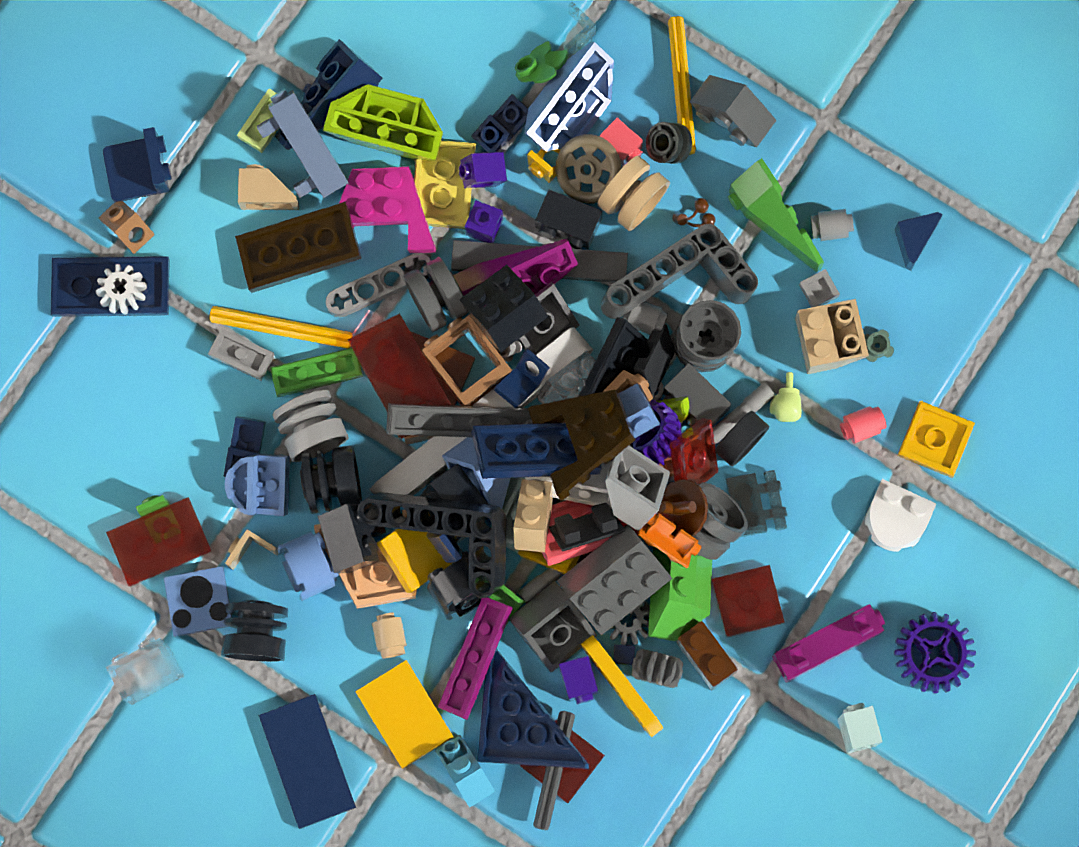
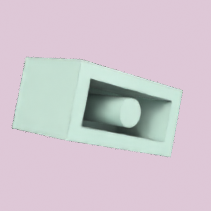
(859, 728)

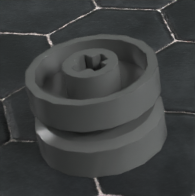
(439, 292)
(723, 524)

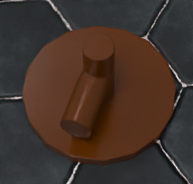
(684, 506)

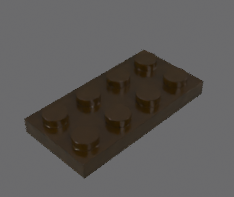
(298, 247)

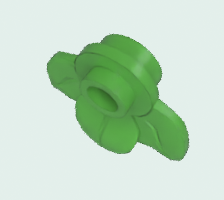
(540, 64)

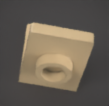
(240, 546)

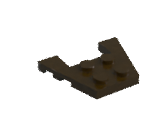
(596, 429)

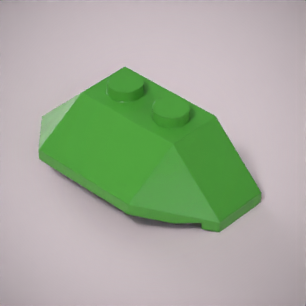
(682, 600)

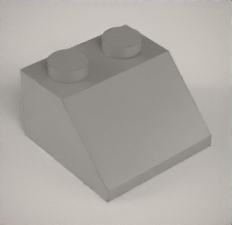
(635, 487)

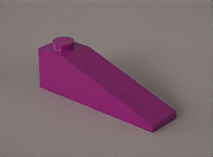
(533, 266)

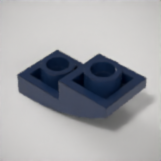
(502, 125)

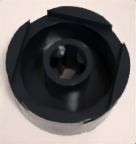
(451, 588)

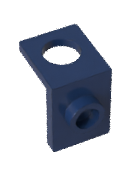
(522, 381)

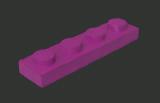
(475, 657)

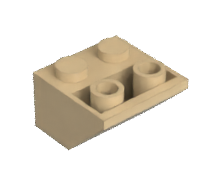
(831, 336)

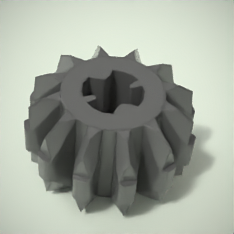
(636, 627)
(657, 668)

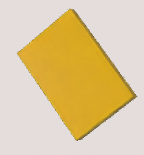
(404, 714)

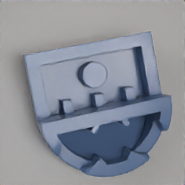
(260, 484)

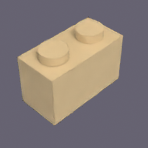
(533, 515)

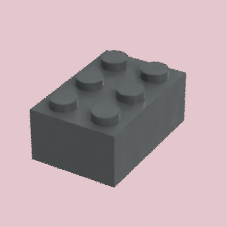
(614, 579)

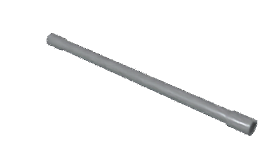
(752, 402)

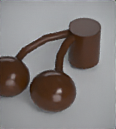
(701, 206)

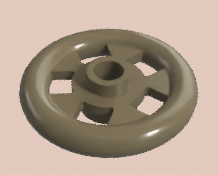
(566, 158)

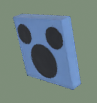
(197, 601)

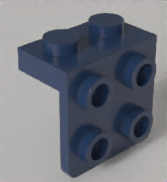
(137, 167)

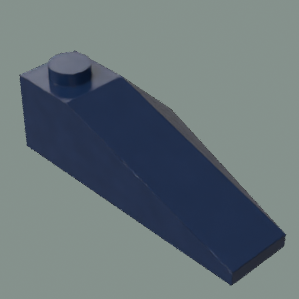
(339, 74)

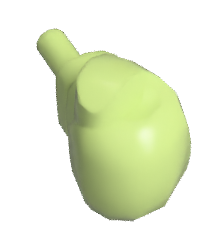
(787, 403)

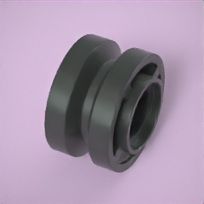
(669, 142)

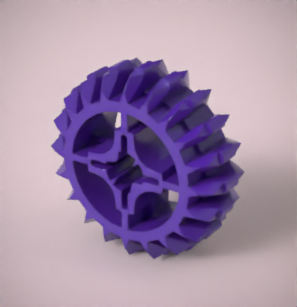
(656, 441)
(945, 661)

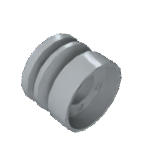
(308, 420)

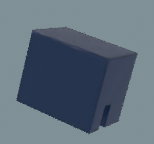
(624, 654)

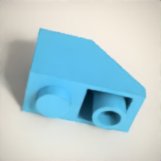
(464, 770)

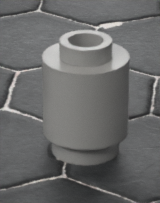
(832, 225)
(646, 318)

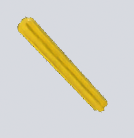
(681, 75)
(280, 327)

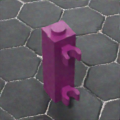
(829, 642)

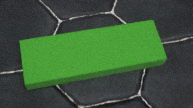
(315, 372)

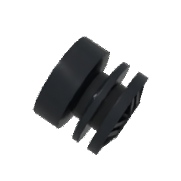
(331, 479)
(254, 631)

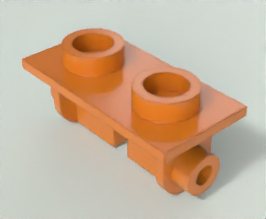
(677, 548)

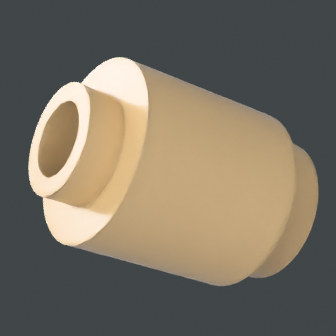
(389, 635)

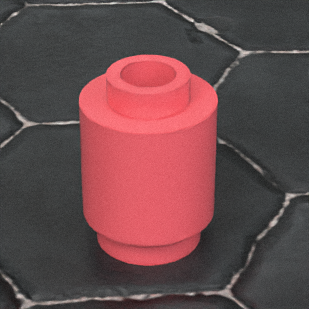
(863, 424)

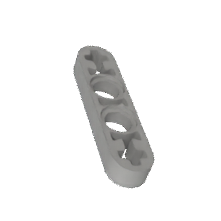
(376, 280)

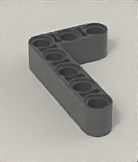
(676, 267)

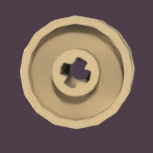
(633, 193)

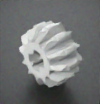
(130, 282)

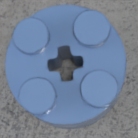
(307, 565)

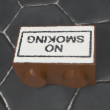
(706, 655)

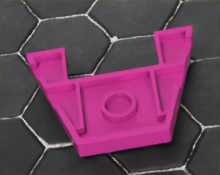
(388, 198)

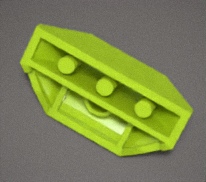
(385, 122)

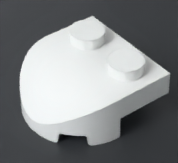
(897, 517)

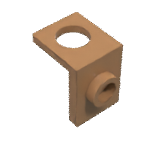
(122, 220)

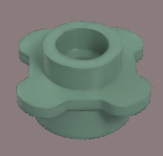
(881, 338)

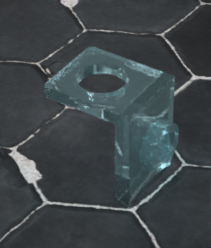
(584, 37)

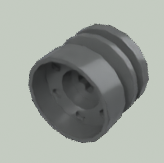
(710, 320)

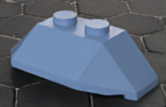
(571, 99)

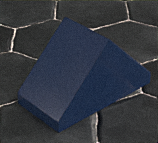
(914, 235)

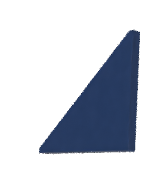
(517, 726)

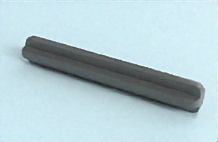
(552, 779)

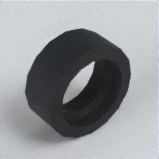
(741, 438)

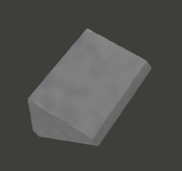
(558, 321)

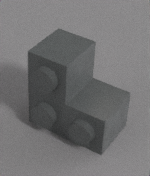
(733, 108)

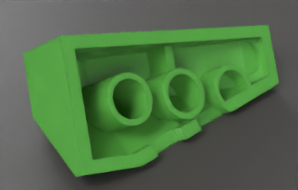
(761, 202)

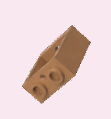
(456, 330)

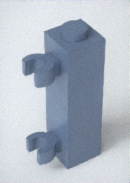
(306, 142)

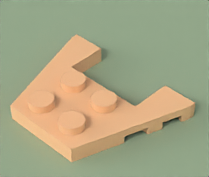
(374, 583)

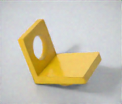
(539, 166)

